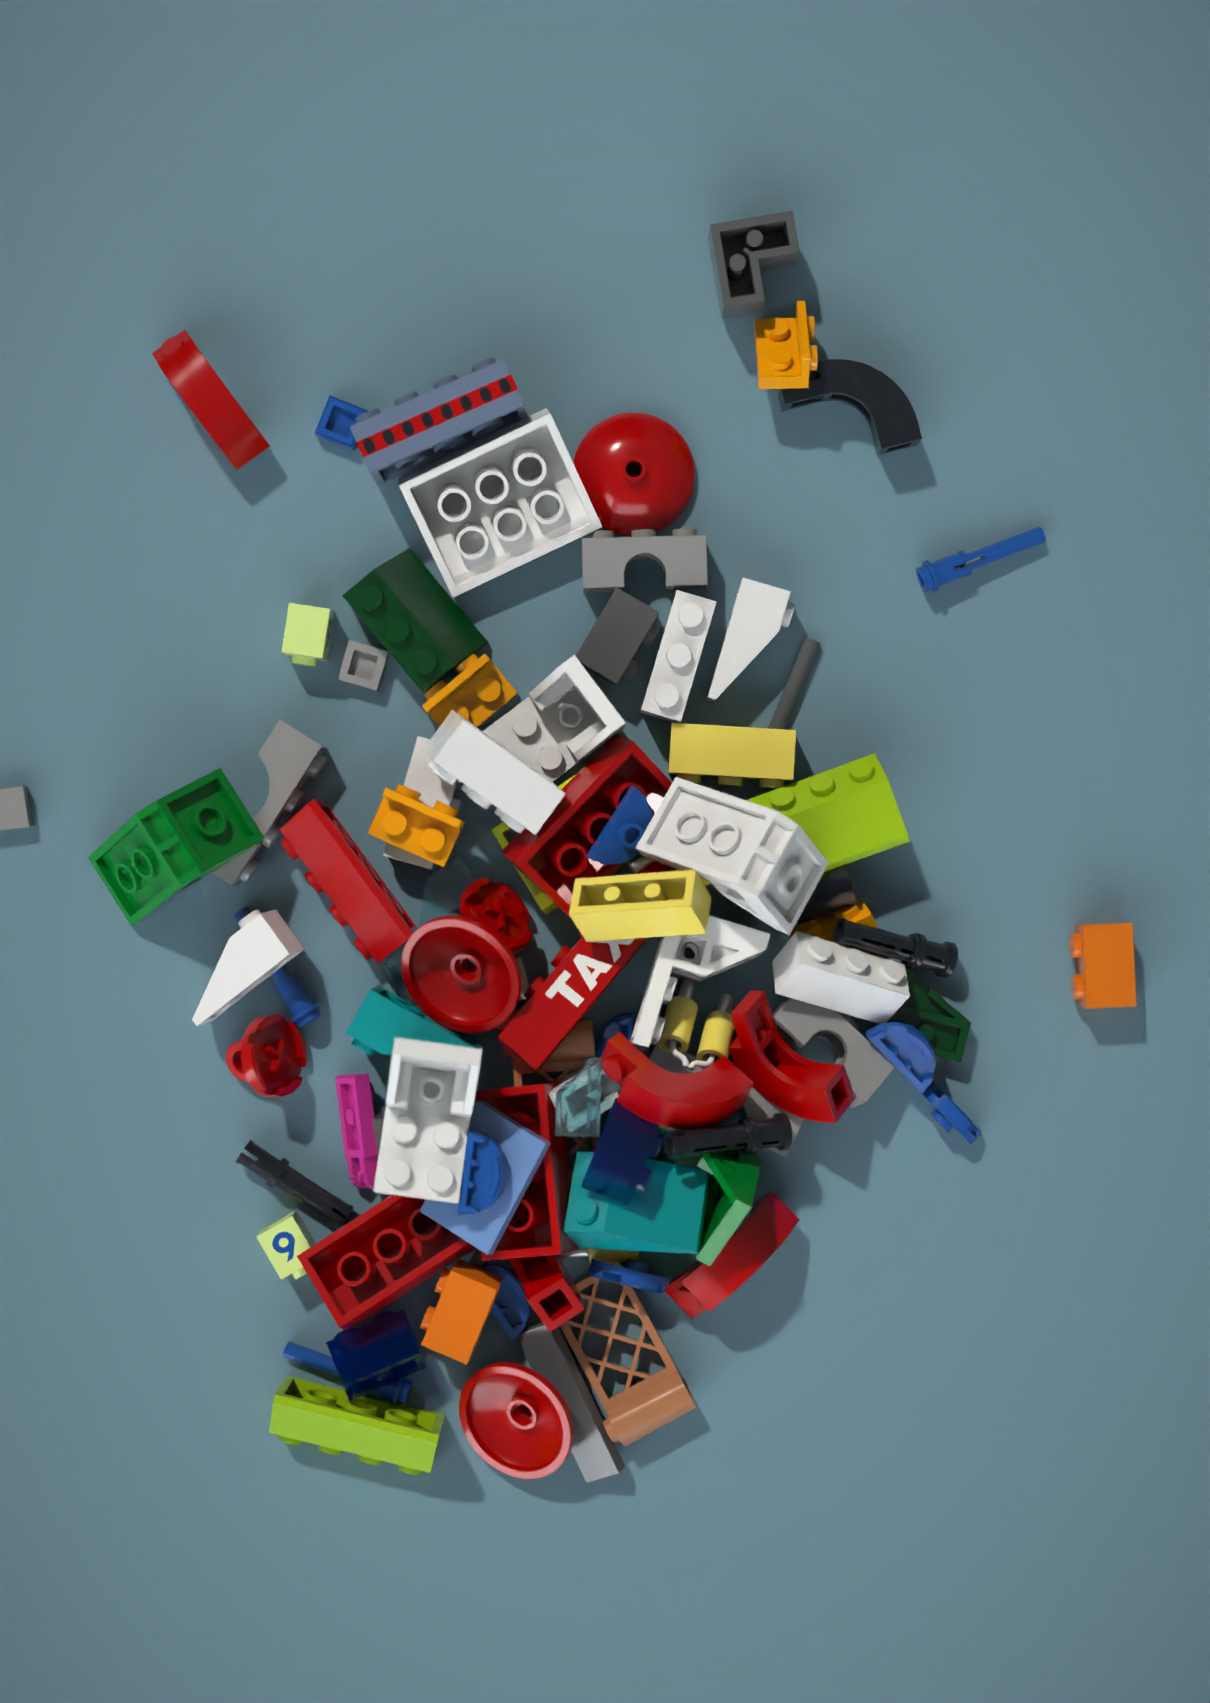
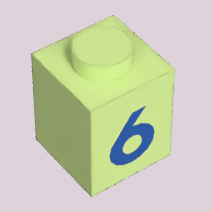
(307, 634)
(284, 1242)

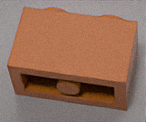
(1103, 965)
(461, 1310)

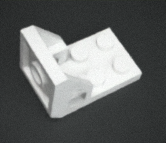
(558, 721)
(739, 847)
(715, 952)
(427, 1120)

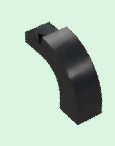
(868, 391)

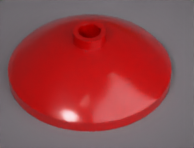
(642, 501)
(452, 988)
(516, 1420)

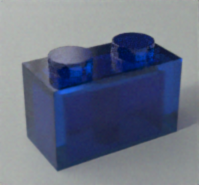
(621, 1154)
(376, 1354)

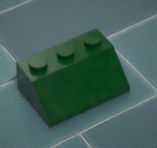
(415, 619)

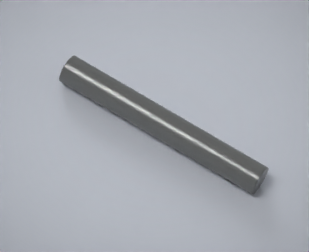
(794, 684)

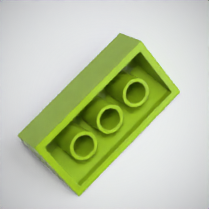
(843, 810)
(359, 1426)

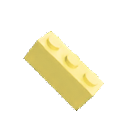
(732, 754)
(640, 905)

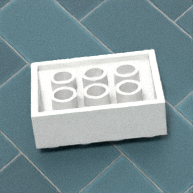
(499, 502)

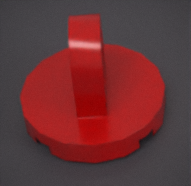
(499, 910)
(269, 1056)

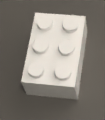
(492, 774)

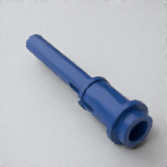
(943, 571)
(291, 991)
(396, 1391)

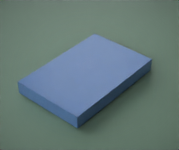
(523, 1154)

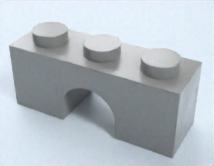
(680, 557)
(862, 1059)

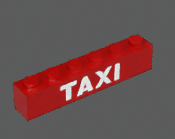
(567, 993)

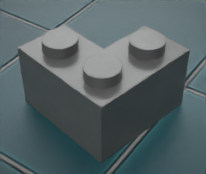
(744, 249)

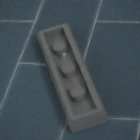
(553, 1360)

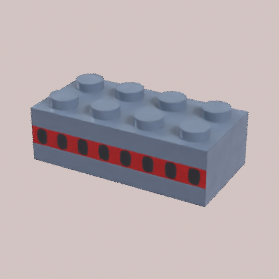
(438, 421)

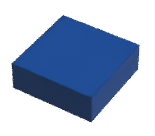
(336, 422)

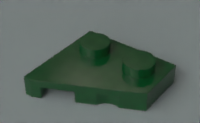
(935, 1018)

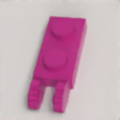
(356, 1112)

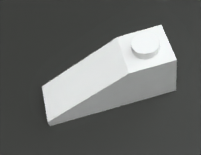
(752, 625)
(248, 960)

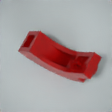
(210, 399)
(779, 1073)
(672, 1097)
(744, 1253)
(549, 1289)

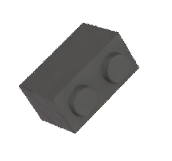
(618, 637)

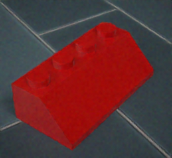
(560, 847)
(348, 880)
(541, 1214)
(379, 1258)

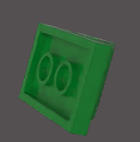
(174, 844)
(729, 1193)

